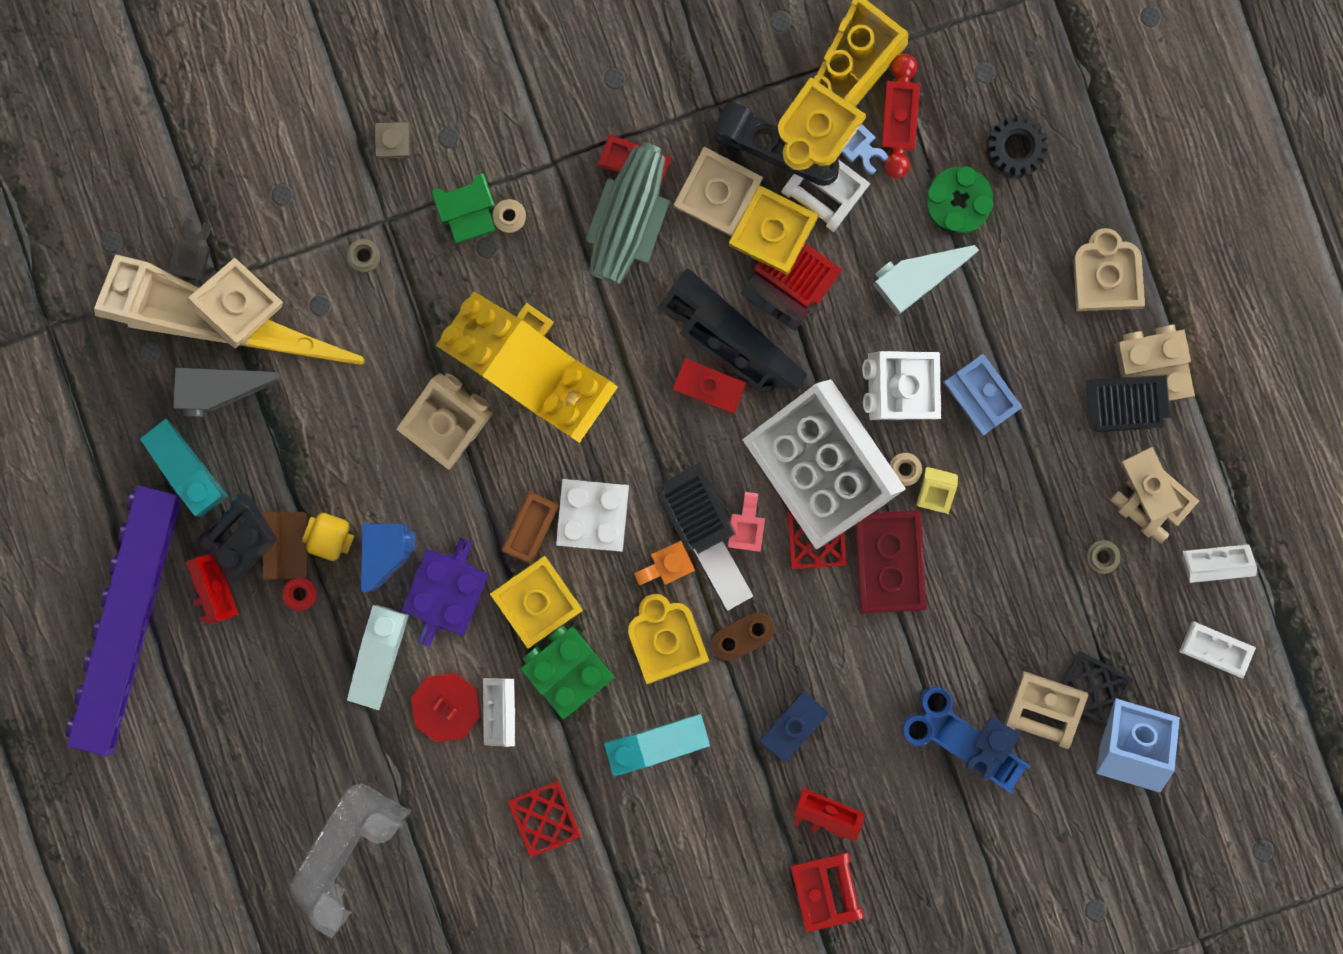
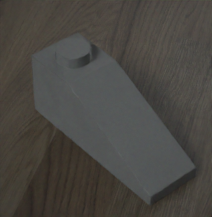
(212, 389)

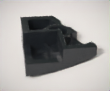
(774, 302)

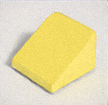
(937, 490)

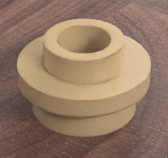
(509, 226)
(913, 462)

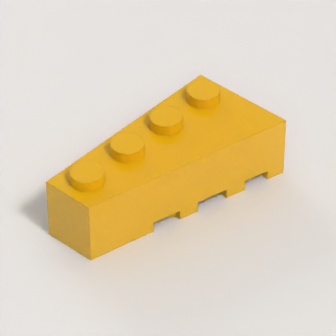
(861, 51)

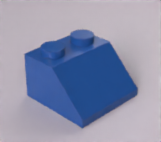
(384, 552)

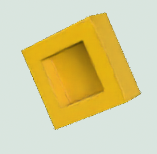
(535, 319)

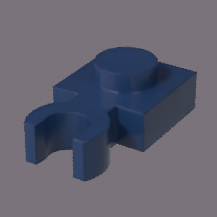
(996, 742)

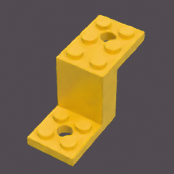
(526, 366)

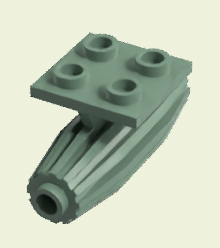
(628, 215)

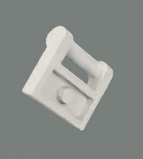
(845, 191)

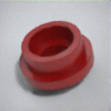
(289, 594)

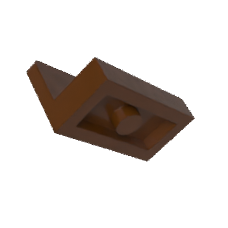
(288, 555)

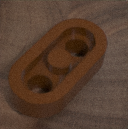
(743, 637)

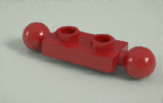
(900, 116)

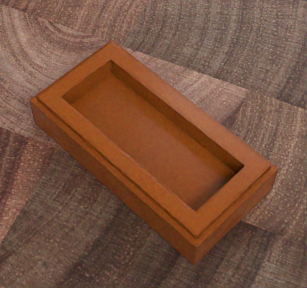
(530, 527)

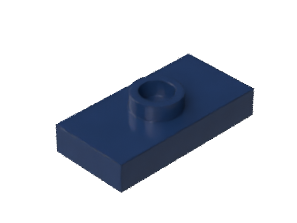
(794, 726)

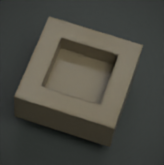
(392, 140)

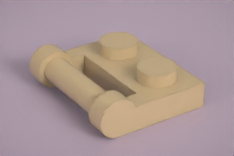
(1050, 700)

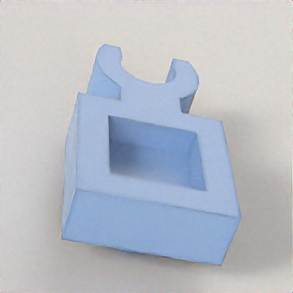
(860, 147)

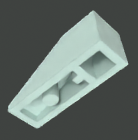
(914, 277)
(377, 656)

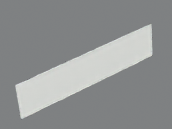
(724, 575)

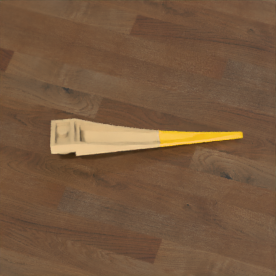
(157, 302)

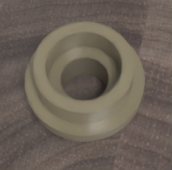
(358, 246)
(1113, 557)

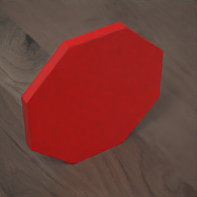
(445, 707)

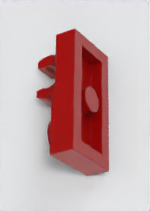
(212, 589)
(830, 814)

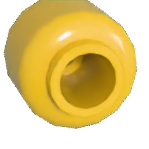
(327, 536)

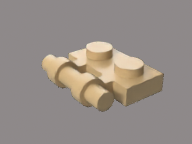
(1128, 507)

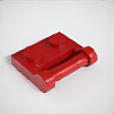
(816, 895)

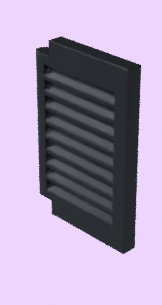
(1128, 402)
(695, 510)

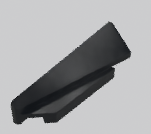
(729, 337)

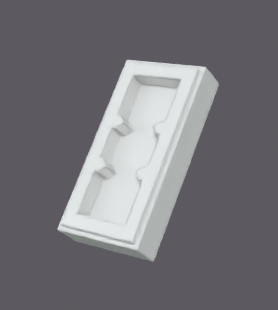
(1219, 563)
(1217, 649)
(498, 712)

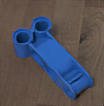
(958, 738)

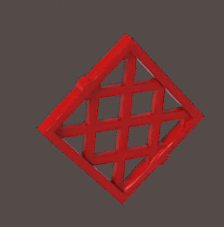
(818, 560)
(554, 843)

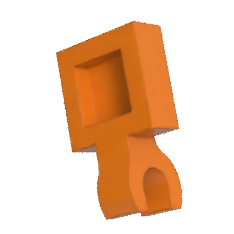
(669, 564)

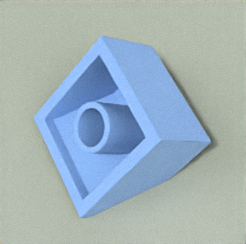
(1138, 746)

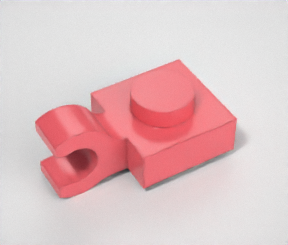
(747, 526)

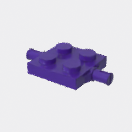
(445, 592)

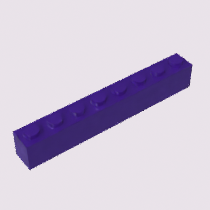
(123, 621)

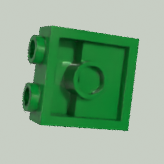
(566, 671)

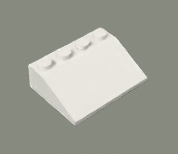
(823, 463)

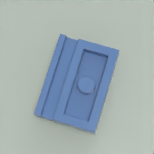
(982, 394)

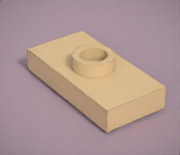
(1151, 484)

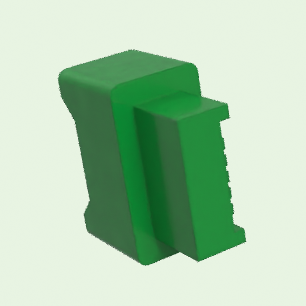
(466, 210)

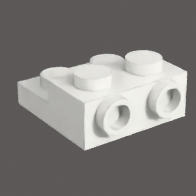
(902, 385)

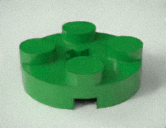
(964, 181)

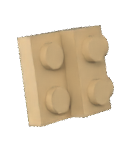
(1158, 355)
(445, 419)

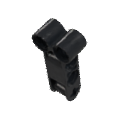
(739, 128)

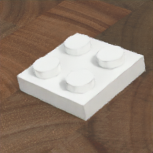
(592, 515)

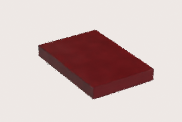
(890, 562)

